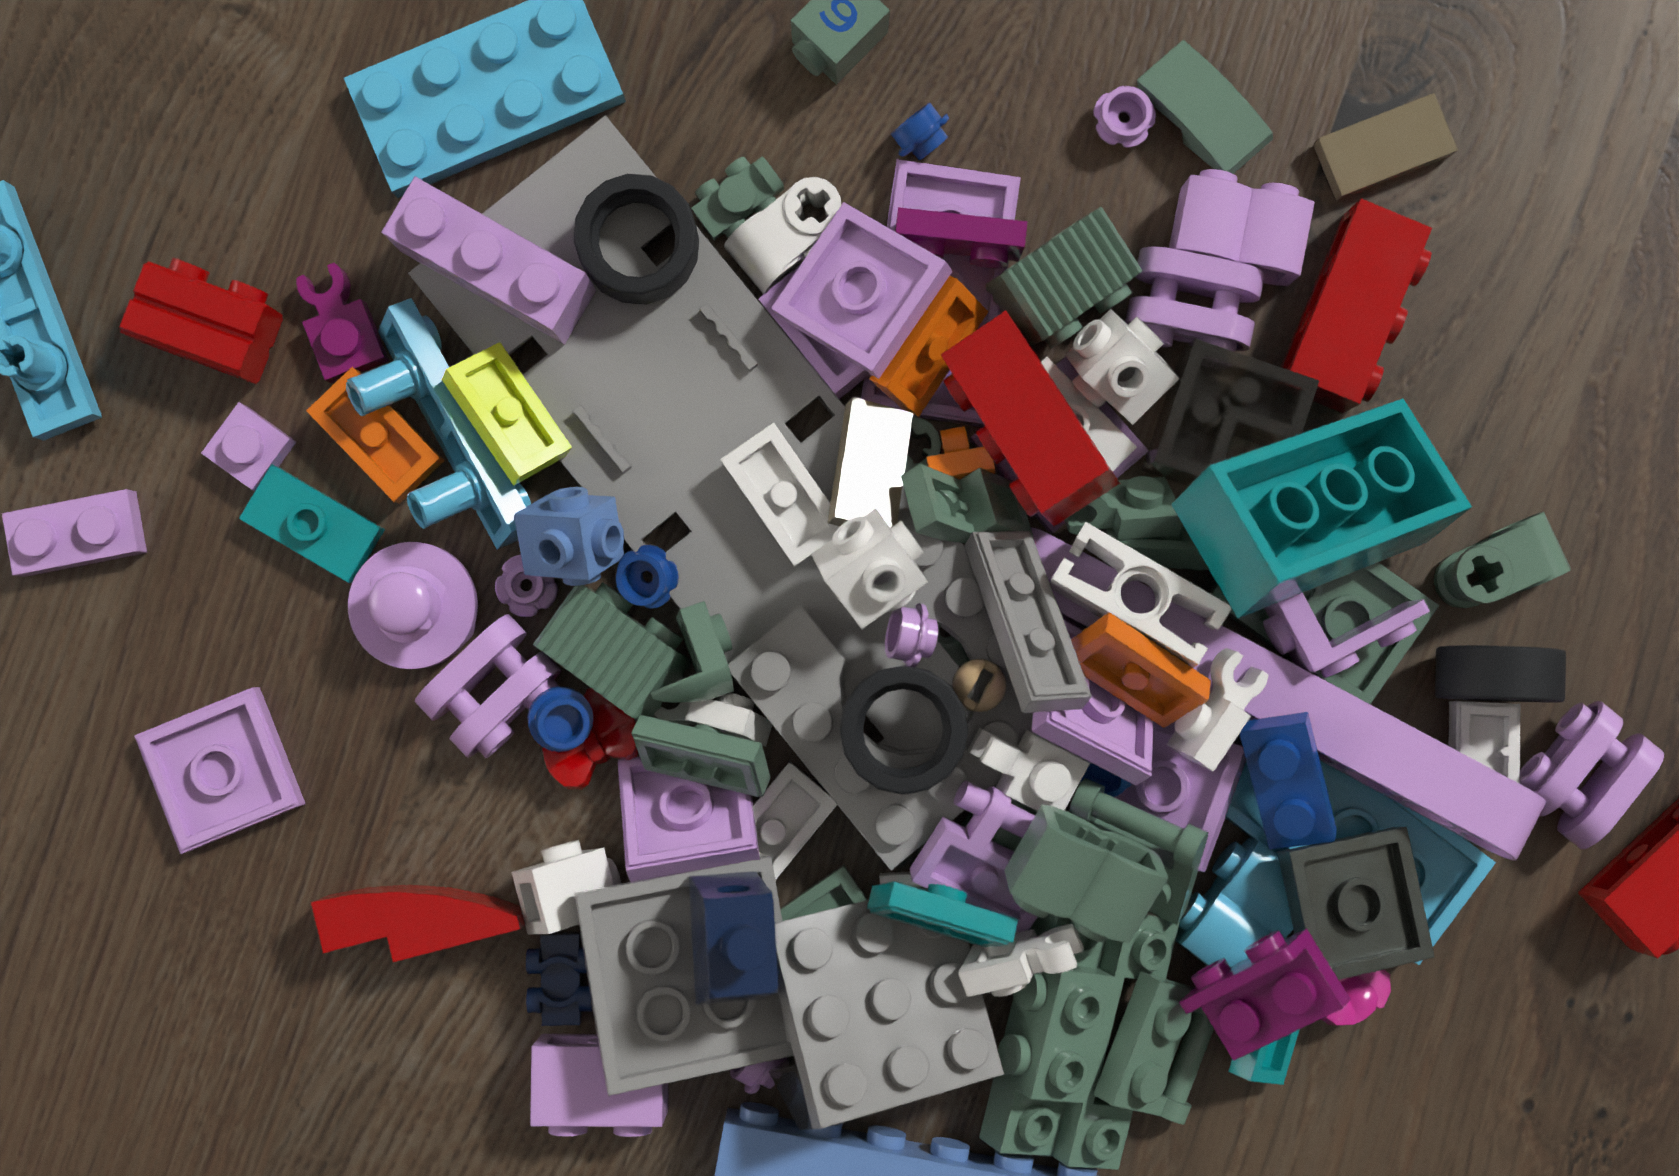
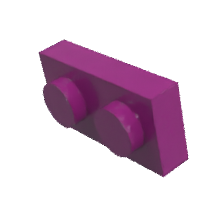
(985, 239)

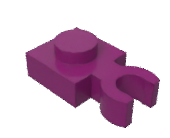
(342, 332)

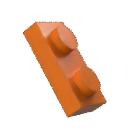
(918, 364)
(378, 442)
(1139, 671)

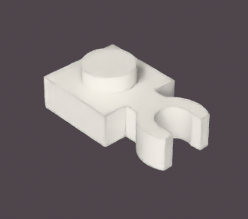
(1011, 966)

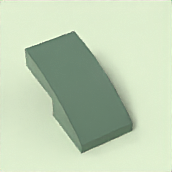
(1206, 107)
(957, 507)

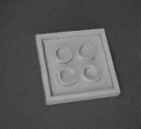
(644, 987)
(877, 1013)

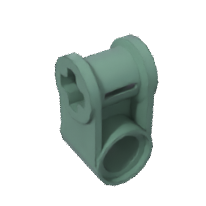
(1506, 564)

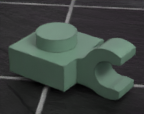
(1133, 509)

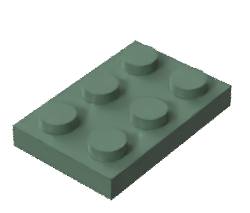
(1344, 606)

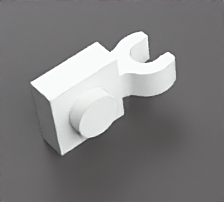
(729, 714)
(1212, 727)
(1033, 771)

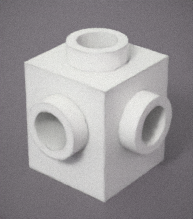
(1120, 365)
(871, 566)

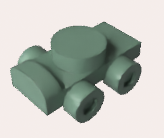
(744, 191)

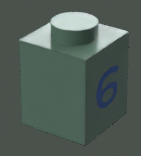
(837, 34)

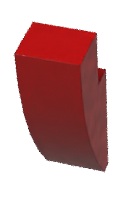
(412, 918)

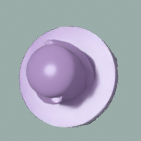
(412, 605)

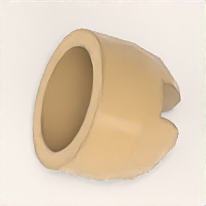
(966, 677)

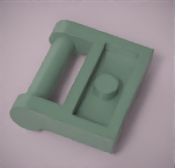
(1178, 847)
(1146, 1047)

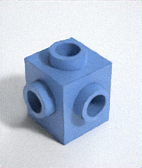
(570, 536)

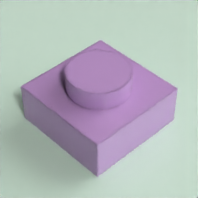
(248, 446)

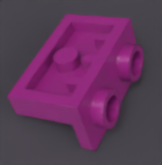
(1267, 994)

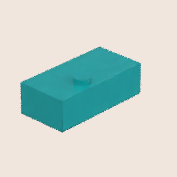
(1319, 506)

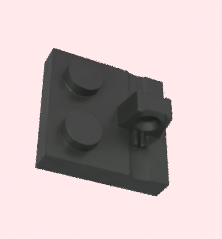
(1359, 901)

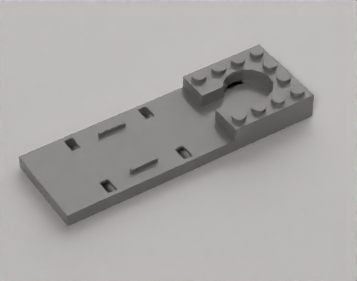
(649, 414)

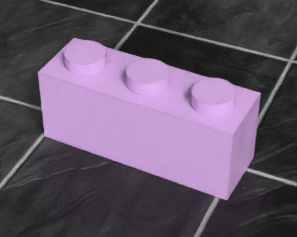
(489, 260)

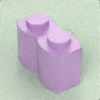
(1244, 223)

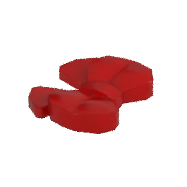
(607, 739)

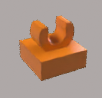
(957, 457)

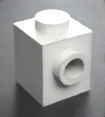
(549, 887)

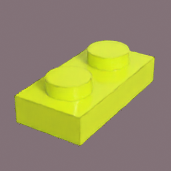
(506, 413)

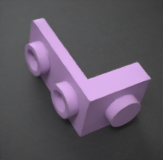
(1297, 632)

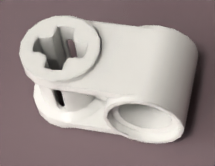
(778, 237)

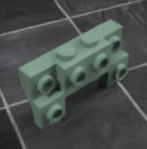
(1059, 1048)

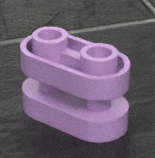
(1202, 275)
(486, 725)
(1583, 739)

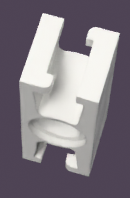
(1136, 567)

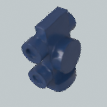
(561, 969)

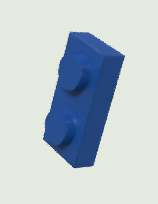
(1288, 781)

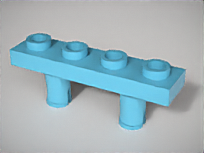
(34, 334)
(418, 373)

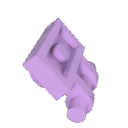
(970, 858)

